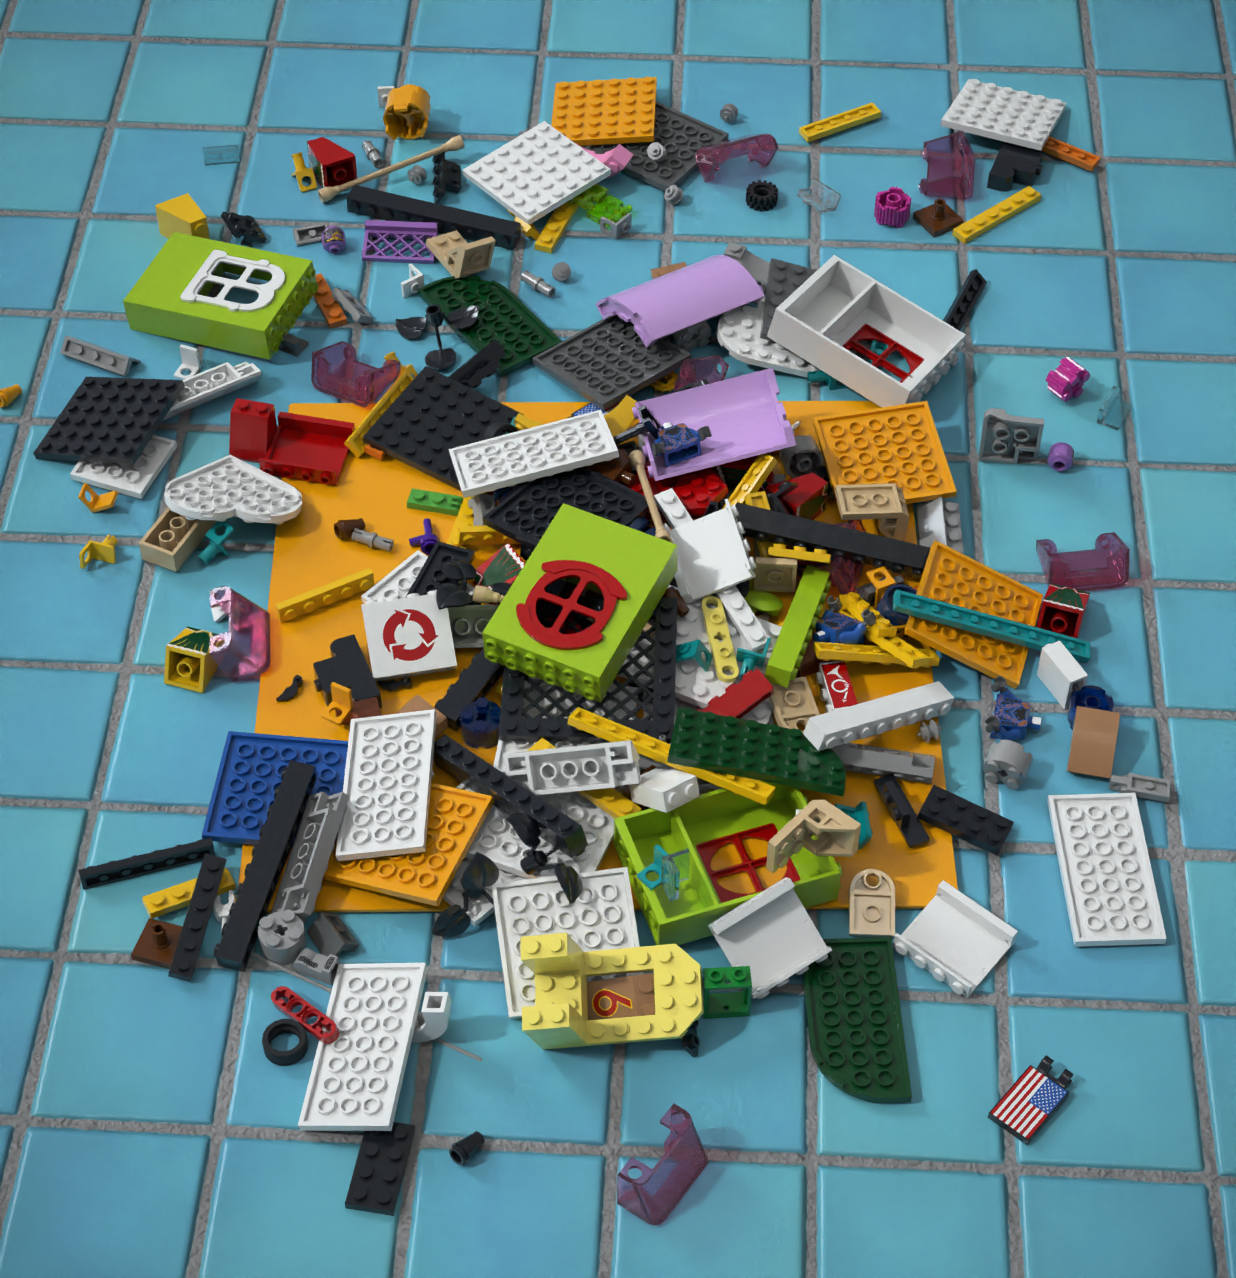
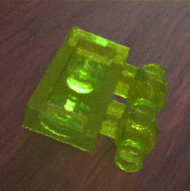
(593, 194)
(609, 208)

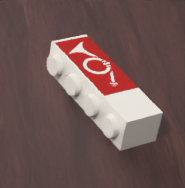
(835, 686)

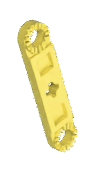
(722, 652)

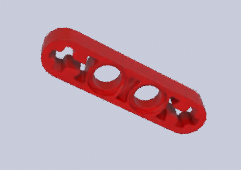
(305, 1014)

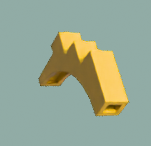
(617, 419)

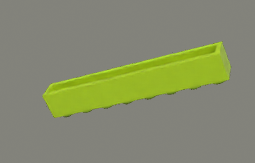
(798, 626)

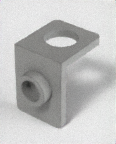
(618, 228)

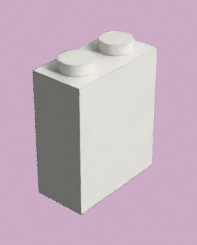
(1060, 672)
(665, 789)

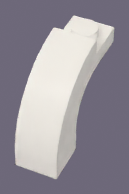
(433, 1017)

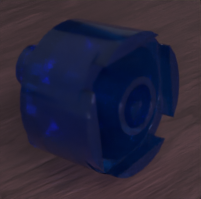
(1089, 697)
(480, 723)

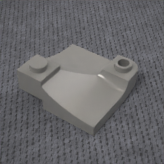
(754, 265)
(1009, 437)

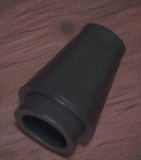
(465, 1149)

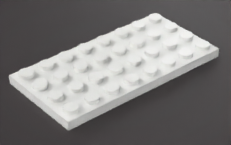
(533, 453)
(387, 785)
(1105, 870)
(362, 1072)

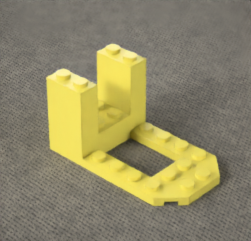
(562, 1000)

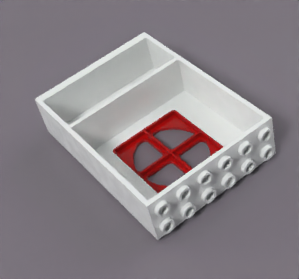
(848, 306)

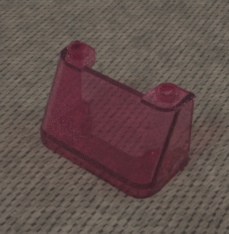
(756, 146)
(949, 167)
(343, 377)
(1086, 569)

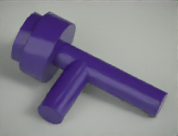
(427, 540)

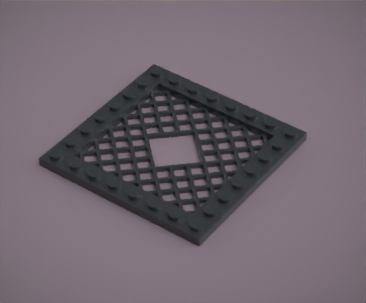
(517, 728)

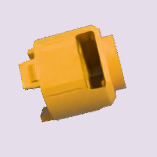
(405, 112)

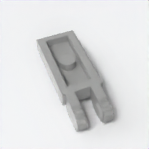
(352, 306)

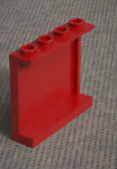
(308, 449)

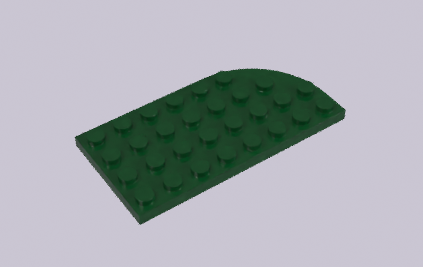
(499, 318)
(754, 752)
(858, 1020)

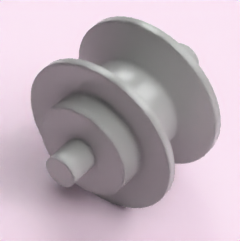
(729, 113)
(656, 151)
(417, 174)
(673, 194)
(561, 271)
(929, 731)

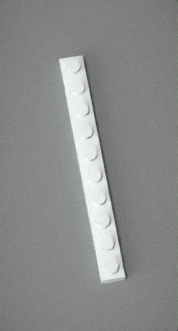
(731, 598)

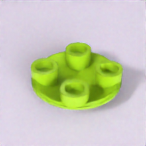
(763, 601)

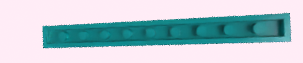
(986, 624)

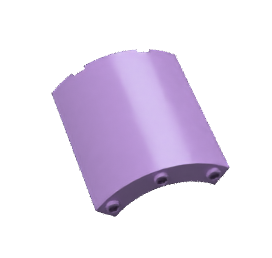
(683, 297)
(740, 415)

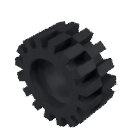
(761, 195)

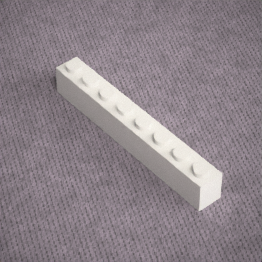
(878, 716)

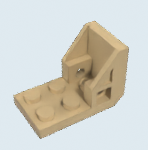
(459, 256)
(878, 502)
(774, 573)
(835, 829)

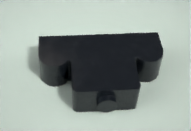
(1014, 165)
(347, 669)

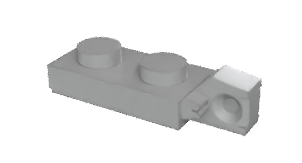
(1142, 786)

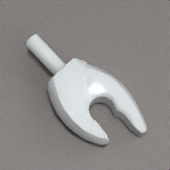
(221, 911)

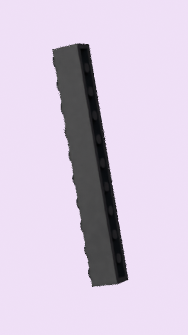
(448, 219)
(837, 540)
(481, 675)
(509, 795)
(266, 866)

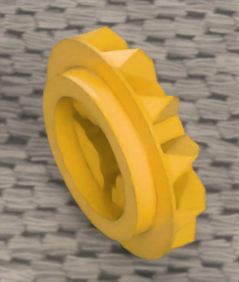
(670, 378)

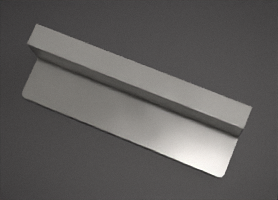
(97, 355)

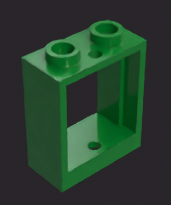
(737, 1002)

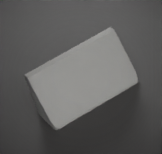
(309, 233)

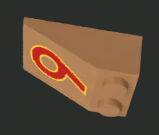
(621, 997)

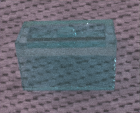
(221, 155)
(1113, 410)
(674, 870)

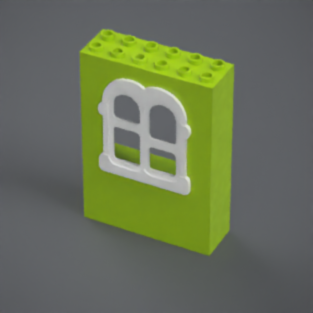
(174, 300)

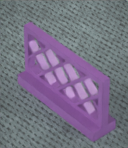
(400, 230)

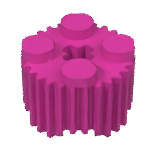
(892, 207)
(1067, 379)

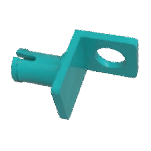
(820, 376)
(215, 542)
(751, 659)

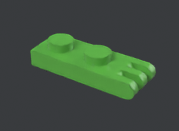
(434, 502)

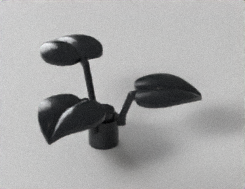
(414, 327)
(451, 596)
(528, 832)
(478, 873)

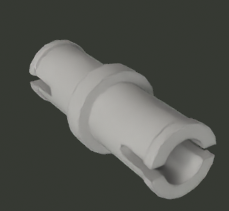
(372, 154)
(537, 283)
(372, 540)

